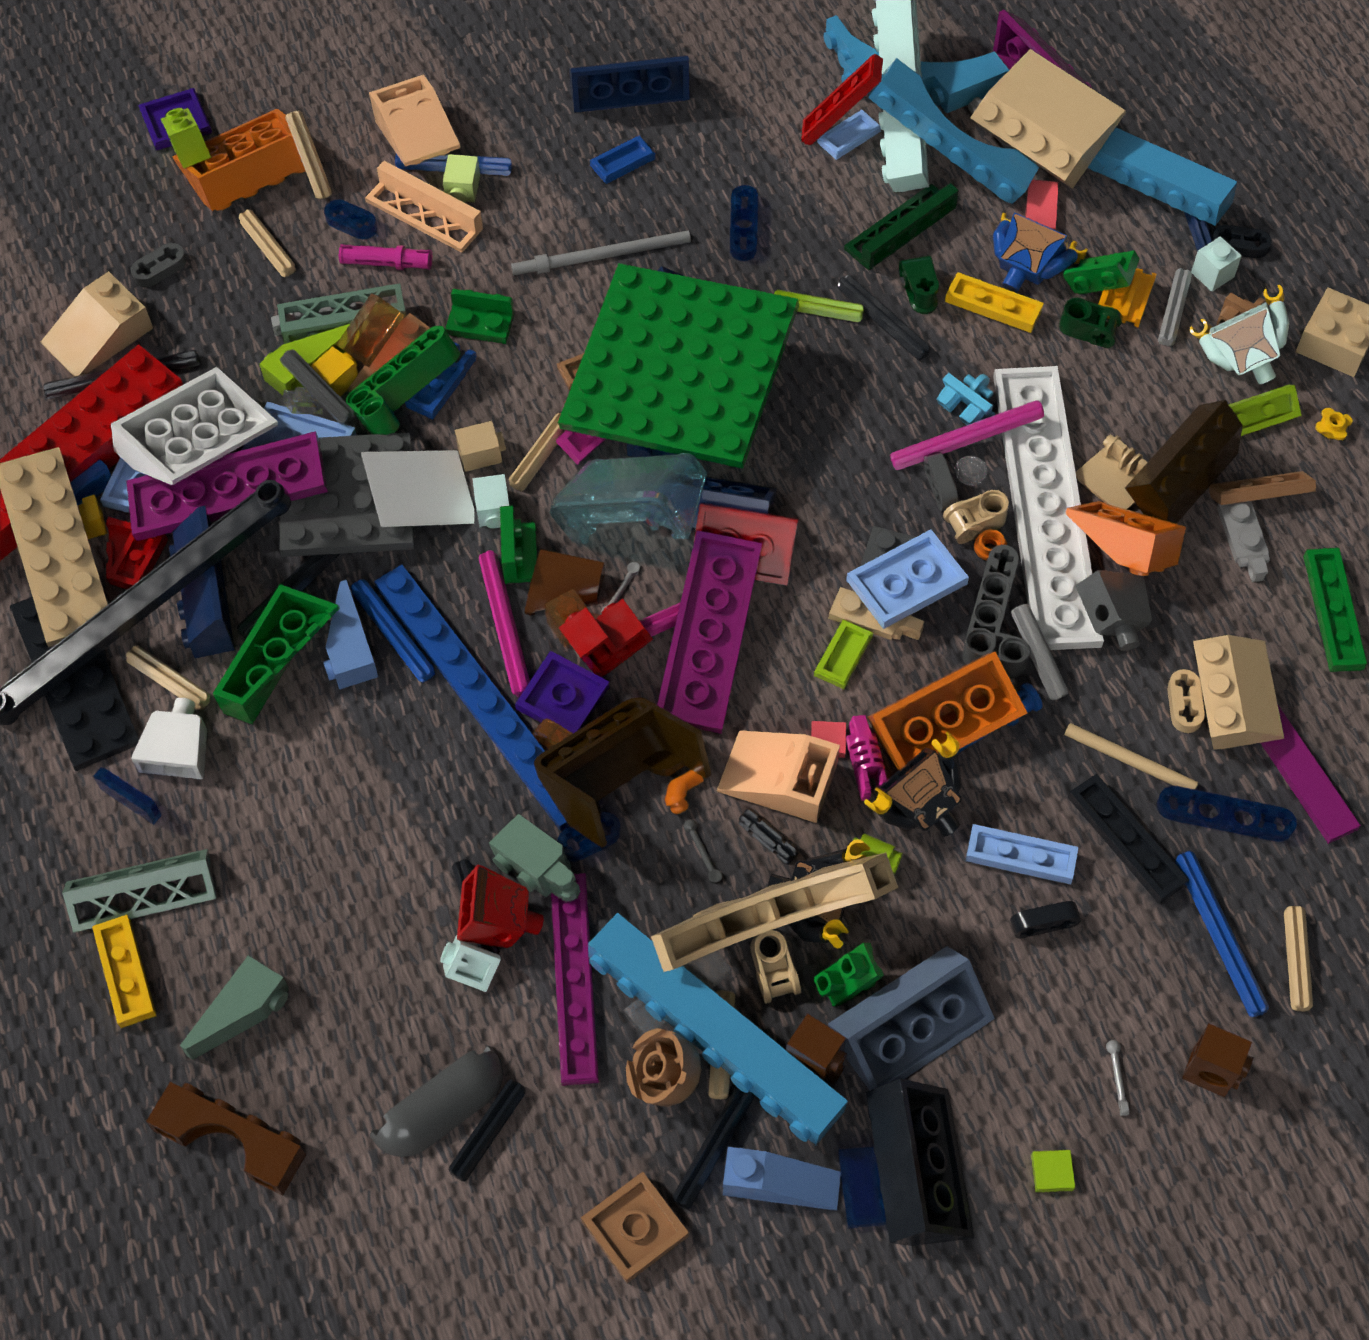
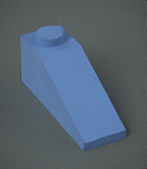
(347, 645)
(779, 1179)

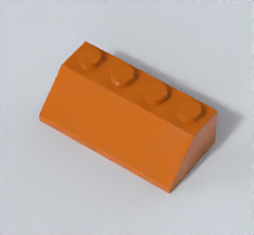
(963, 703)

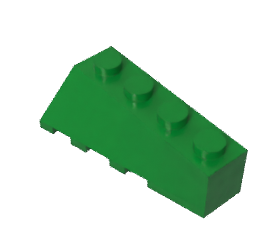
(275, 639)

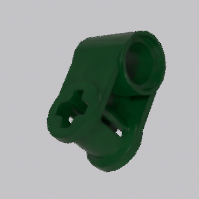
(920, 283)
(1088, 321)

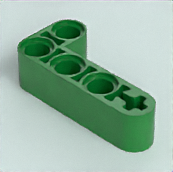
(401, 379)

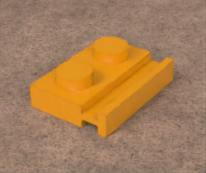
(1130, 300)

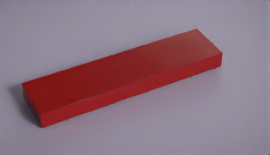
(842, 99)

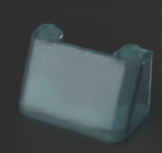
(633, 489)

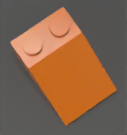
(1130, 537)

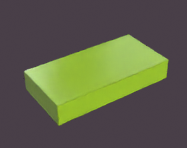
(843, 654)

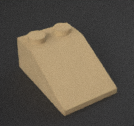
(97, 326)

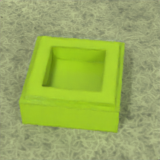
(1053, 1171)

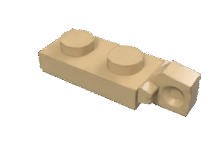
(852, 609)

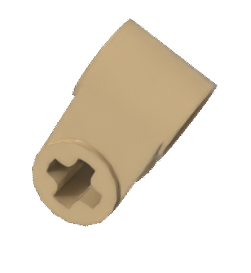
(972, 515)
(774, 968)

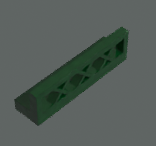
(904, 229)

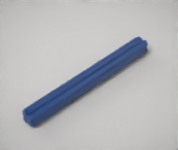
(1222, 935)

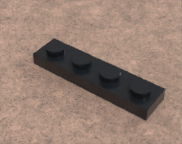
(1128, 838)

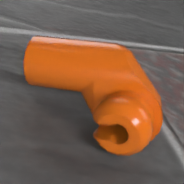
(678, 789)

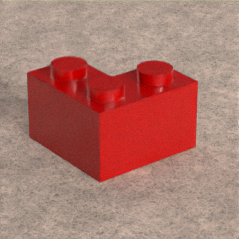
(607, 639)

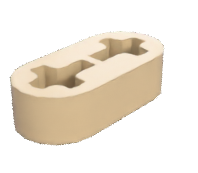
(1193, 700)

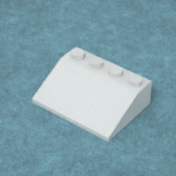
(189, 428)

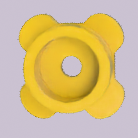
(1332, 430)

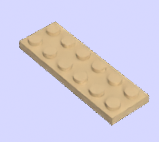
(52, 542)

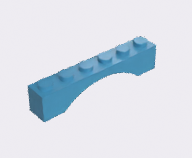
(907, 100)

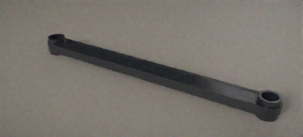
(142, 599)

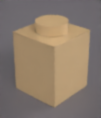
(479, 445)

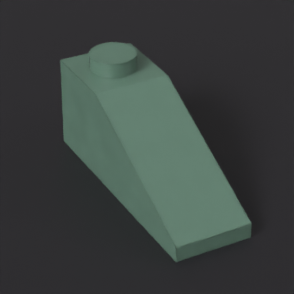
(240, 1005)

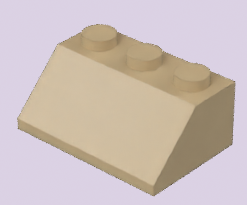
(1238, 691)

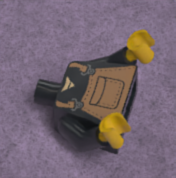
(923, 790)
(828, 925)

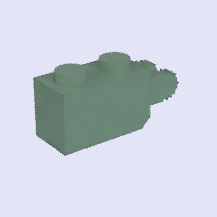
(534, 859)

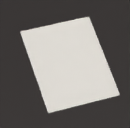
(418, 488)

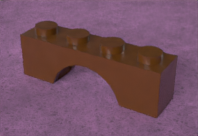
(186, 1115)

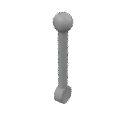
(633, 569)
(1114, 1048)

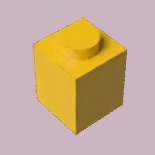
(336, 370)

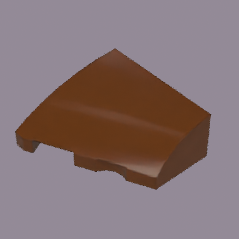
(560, 573)

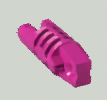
(865, 756)

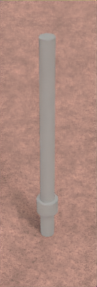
(543, 264)

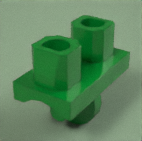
(849, 975)

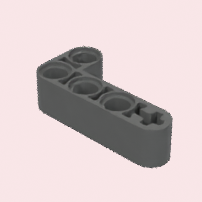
(993, 608)

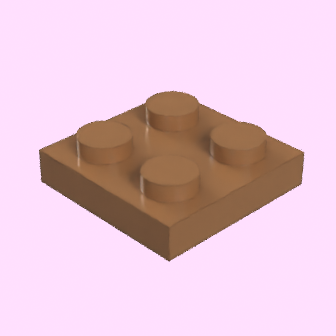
(634, 1227)

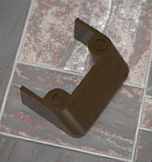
(612, 752)

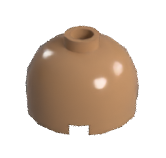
(663, 1068)

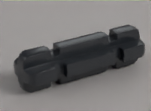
(768, 835)

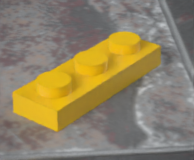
(994, 302)
(124, 971)

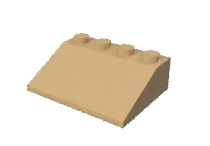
(1048, 117)

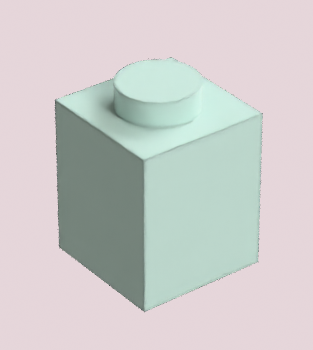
(1216, 264)
(489, 495)

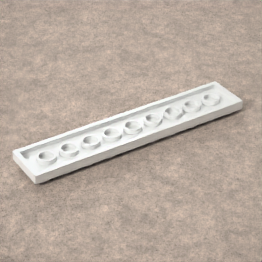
(1042, 489)

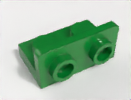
(1102, 272)
(480, 316)
(517, 547)

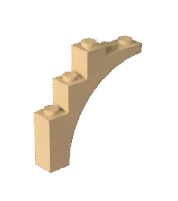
(773, 908)

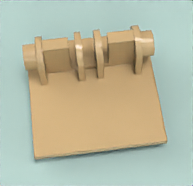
(1111, 472)

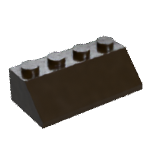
(1187, 462)

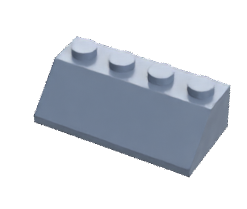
(913, 1019)

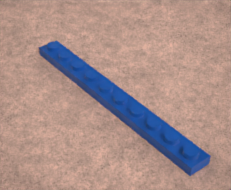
(468, 681)

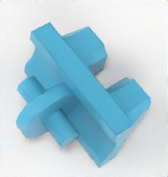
(956, 391)

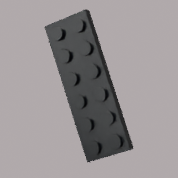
(84, 704)

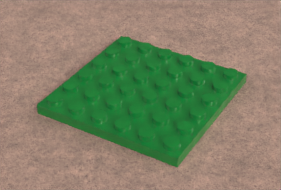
(679, 365)

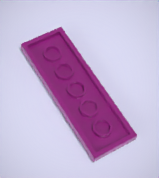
(225, 483)
(709, 630)

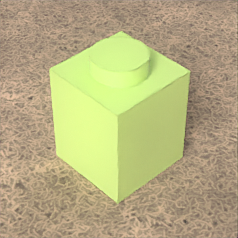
(462, 177)

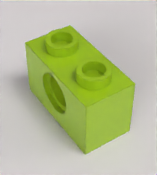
(185, 137)

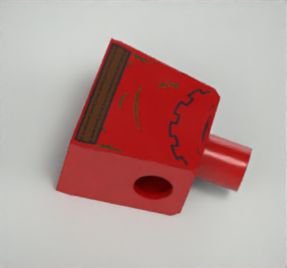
(494, 910)

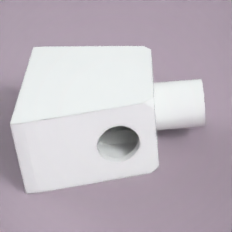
(173, 743)

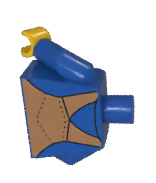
(1031, 251)

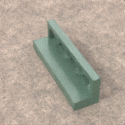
(314, 323)
(138, 877)

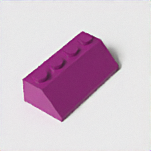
(1016, 37)

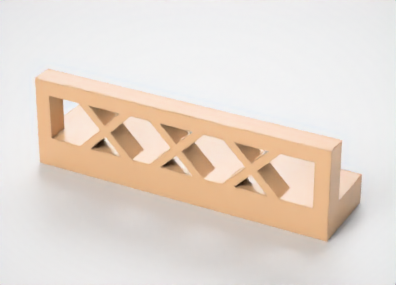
(430, 199)

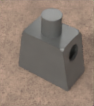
(1116, 605)

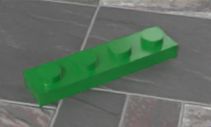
(1334, 610)

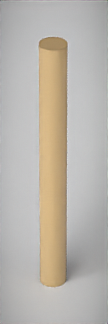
(1129, 757)

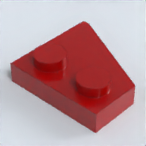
(130, 558)

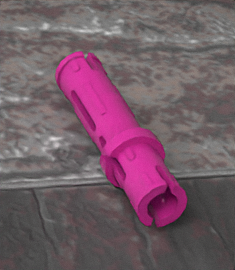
(380, 256)

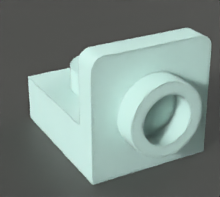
(469, 964)

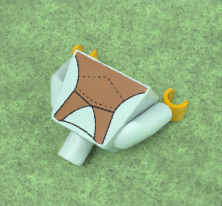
(1248, 339)

